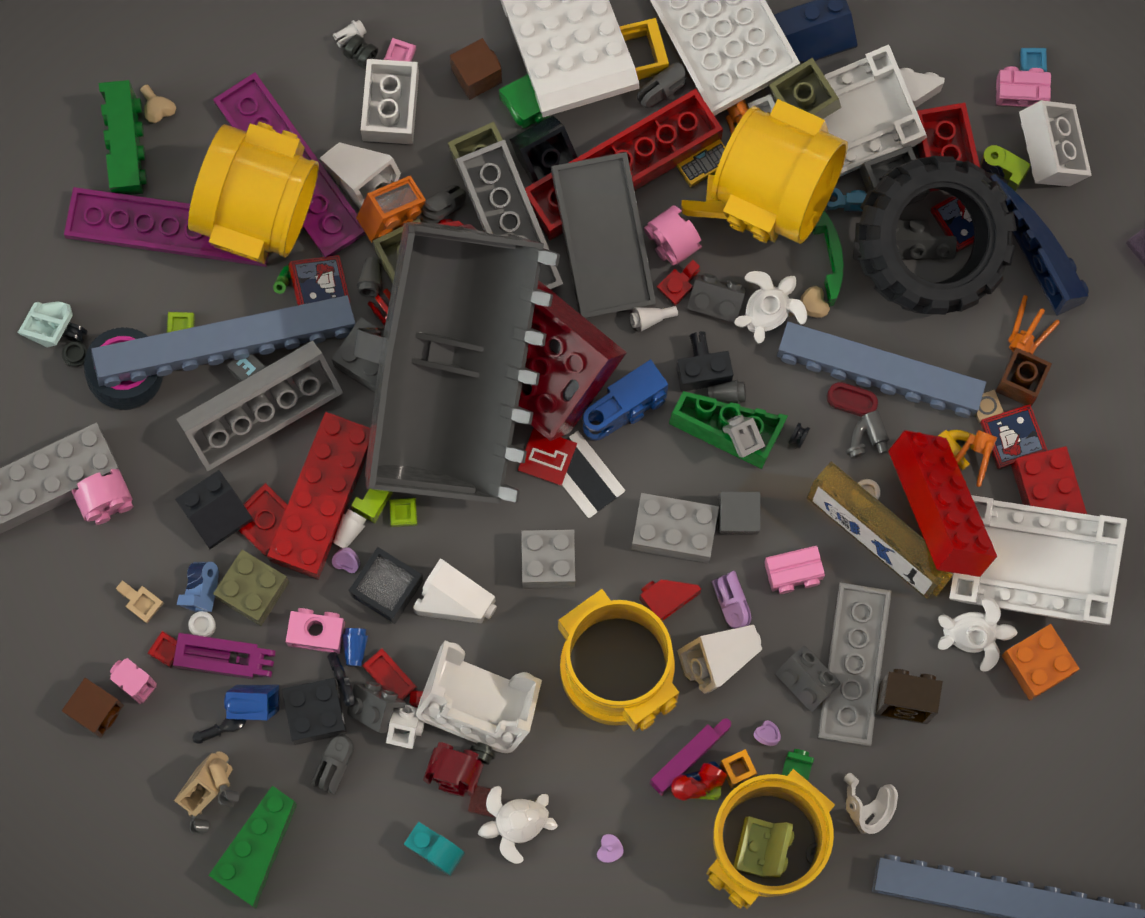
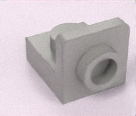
(744, 435)

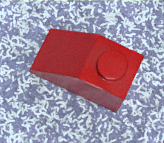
(667, 596)

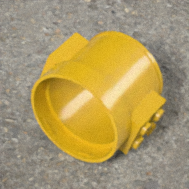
(778, 172)
(253, 191)
(636, 712)
(801, 794)

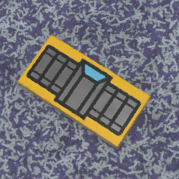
(702, 163)

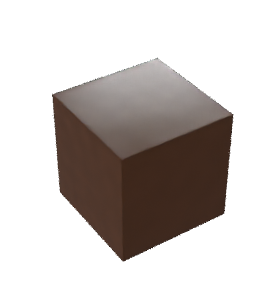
(476, 68)
(1023, 377)
(93, 707)

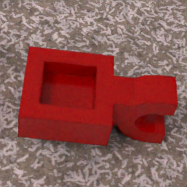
(677, 285)

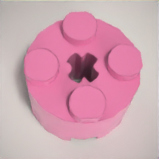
(673, 236)
(102, 496)

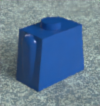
(252, 702)

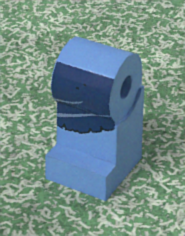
(200, 587)

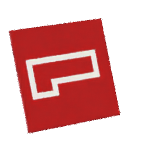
(547, 458)

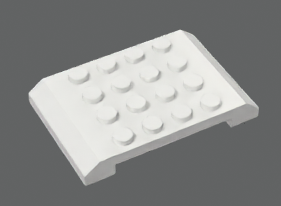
(571, 51)
(875, 109)
(1047, 562)

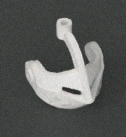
(882, 807)

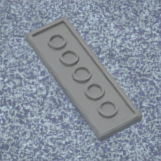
(856, 663)

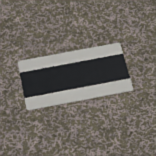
(589, 479)

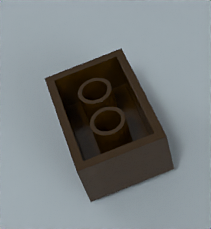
(909, 696)

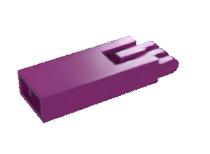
(213, 656)
(689, 755)

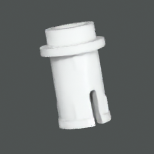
(349, 31)

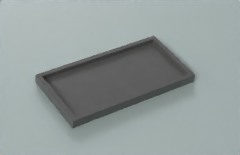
(603, 235)

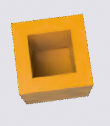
(738, 768)

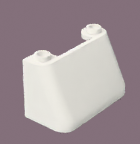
(477, 701)

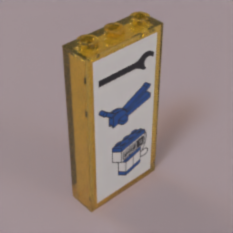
(877, 530)

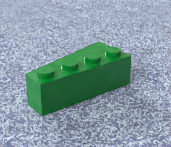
(123, 138)
(253, 851)

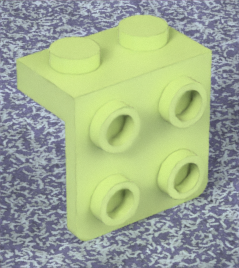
(763, 847)

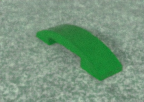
(834, 280)

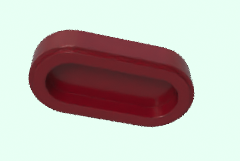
(851, 399)

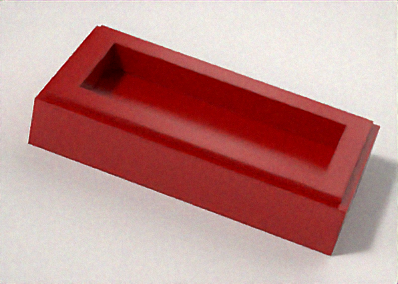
(389, 674)

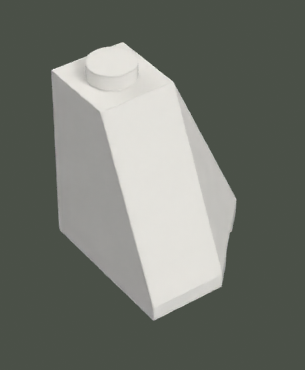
(359, 170)
(454, 596)
(719, 656)

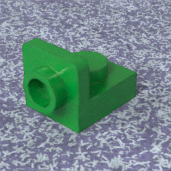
(799, 761)

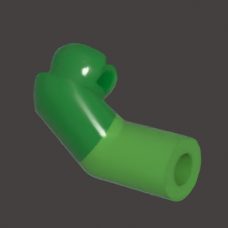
(282, 280)

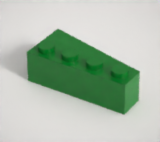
(706, 416)

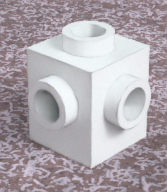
(404, 727)

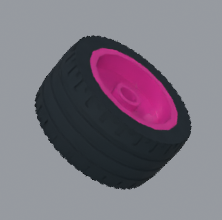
(128, 393)

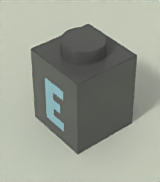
(245, 368)

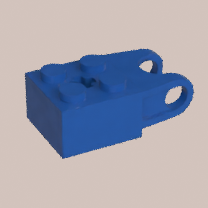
(626, 401)

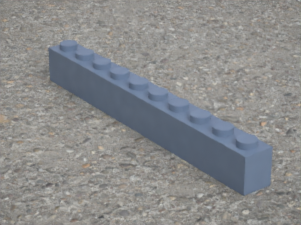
(222, 341)
(989, 896)

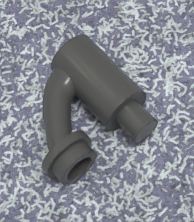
(876, 431)

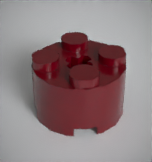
(454, 770)

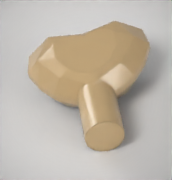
(156, 106)
(814, 302)

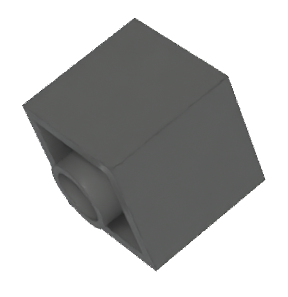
(738, 512)

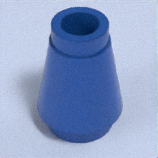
(354, 645)

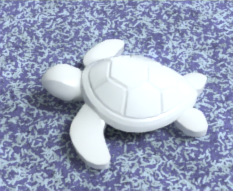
(770, 305)
(977, 632)
(516, 822)

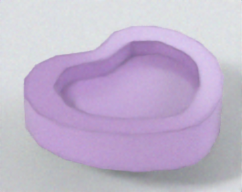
(346, 559)
(767, 734)
(610, 850)

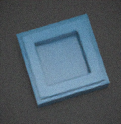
(1033, 58)

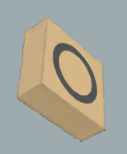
(989, 406)

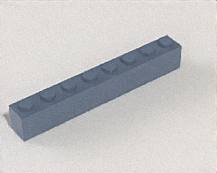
(881, 369)

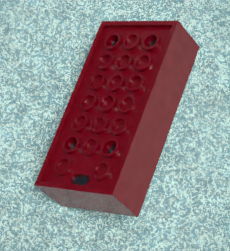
(570, 366)

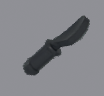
(227, 725)

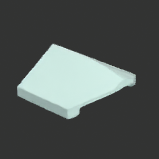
(46, 322)

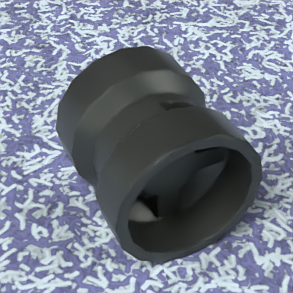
(360, 51)

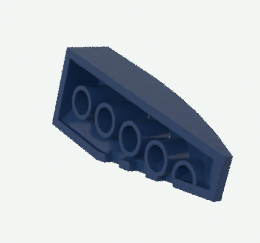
(818, 29)
(1045, 255)

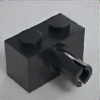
(703, 368)

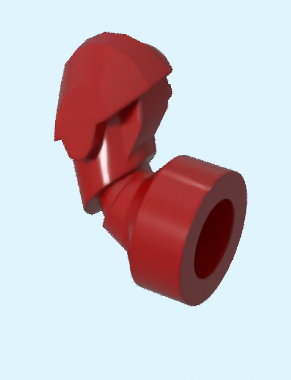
(687, 787)

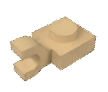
(141, 602)

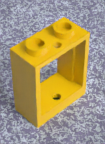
(651, 30)

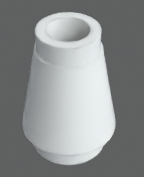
(349, 528)

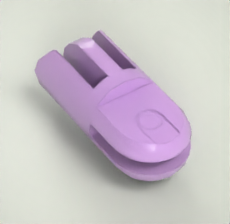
(732, 600)

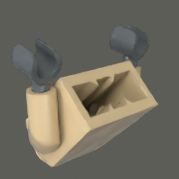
(203, 787)

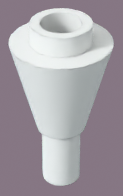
(646, 317)

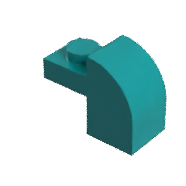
(434, 848)

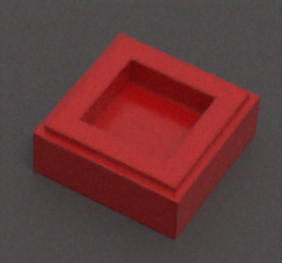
(164, 649)

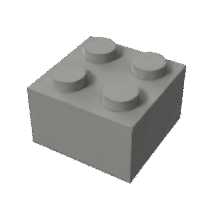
(548, 559)

